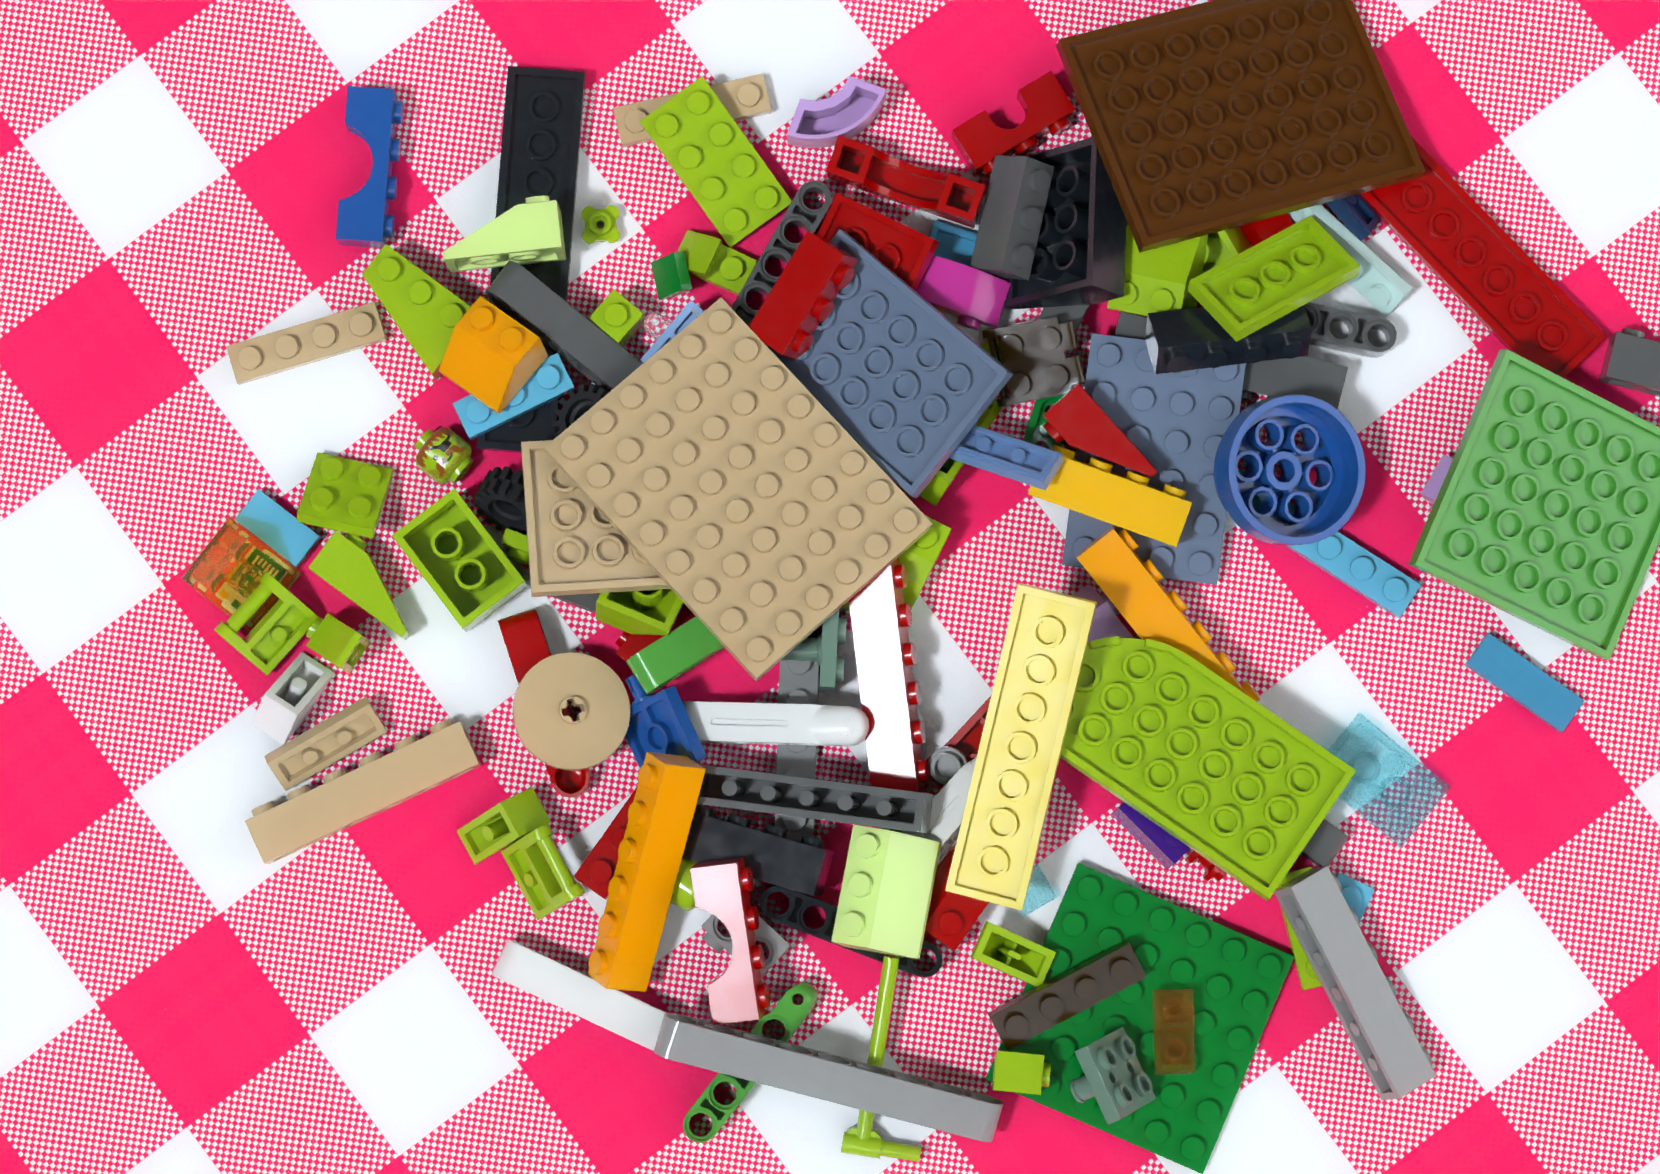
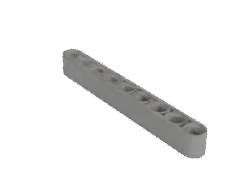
(828, 1077)

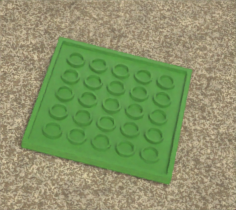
(1548, 506)

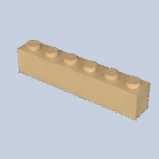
(362, 792)

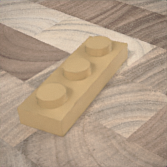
(325, 744)

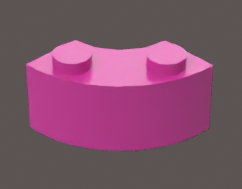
(964, 292)

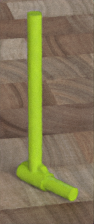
(863, 1139)

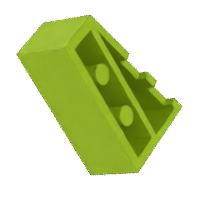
(417, 304)

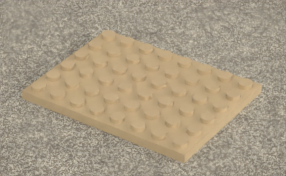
(738, 488)

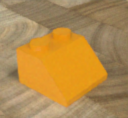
(491, 355)

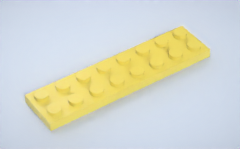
(1020, 746)

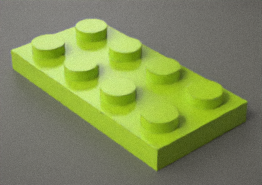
(716, 161)
(1273, 278)

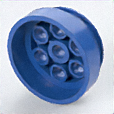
(1327, 446)

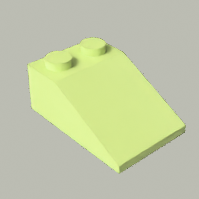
(520, 235)

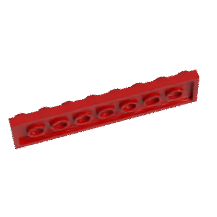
(1486, 269)

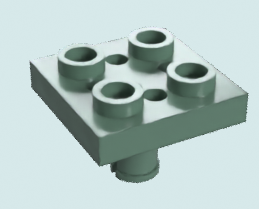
(824, 652)
(1112, 1076)

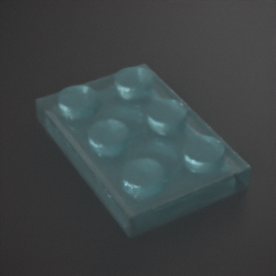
(1389, 783)

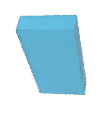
(277, 528)

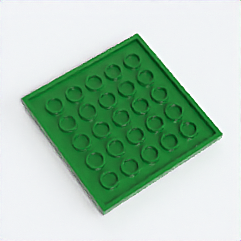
(1233, 996)

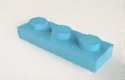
(544, 386)

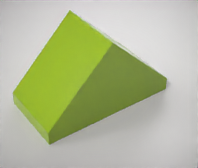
(1013, 954)

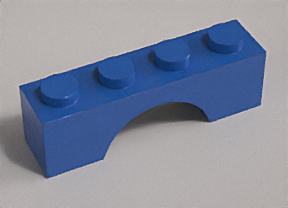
(365, 216)

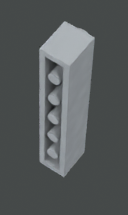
(1355, 983)

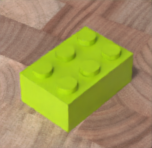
(459, 560)

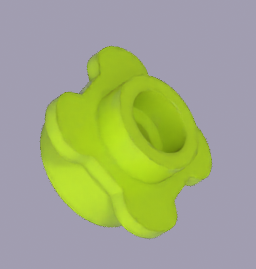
(592, 217)

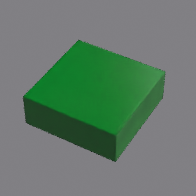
(671, 275)

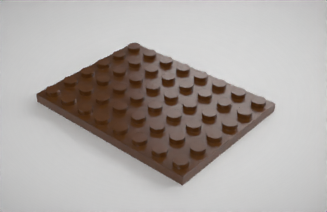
(1237, 113)

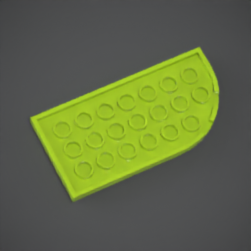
(1200, 758)

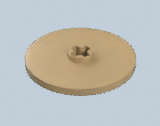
(556, 737)

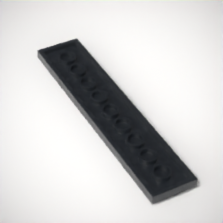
(539, 160)

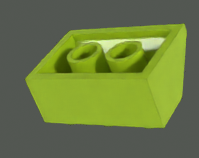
(639, 611)

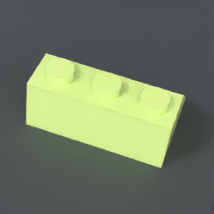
(886, 892)

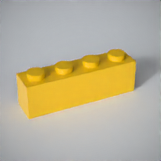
(1116, 498)

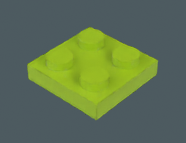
(345, 495)

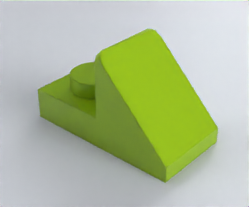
(716, 262)

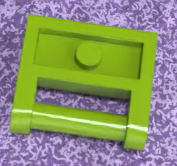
(275, 631)
(533, 875)

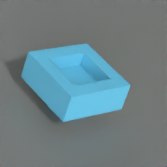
(1355, 893)

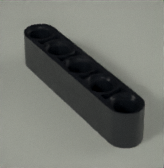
(794, 918)

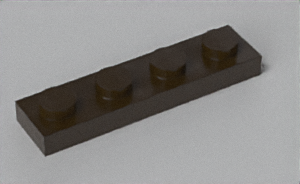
(1066, 995)

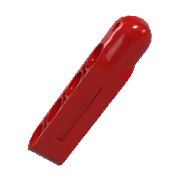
(526, 648)

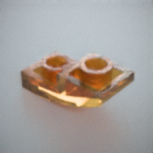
(1173, 1032)

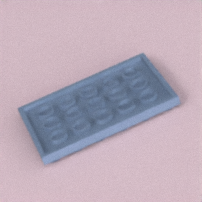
(896, 372)
(1178, 428)

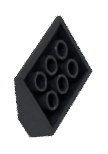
(1080, 235)

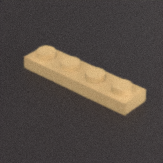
(741, 98)
(306, 343)

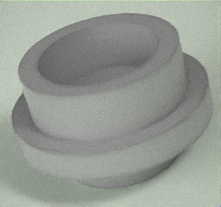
(946, 763)

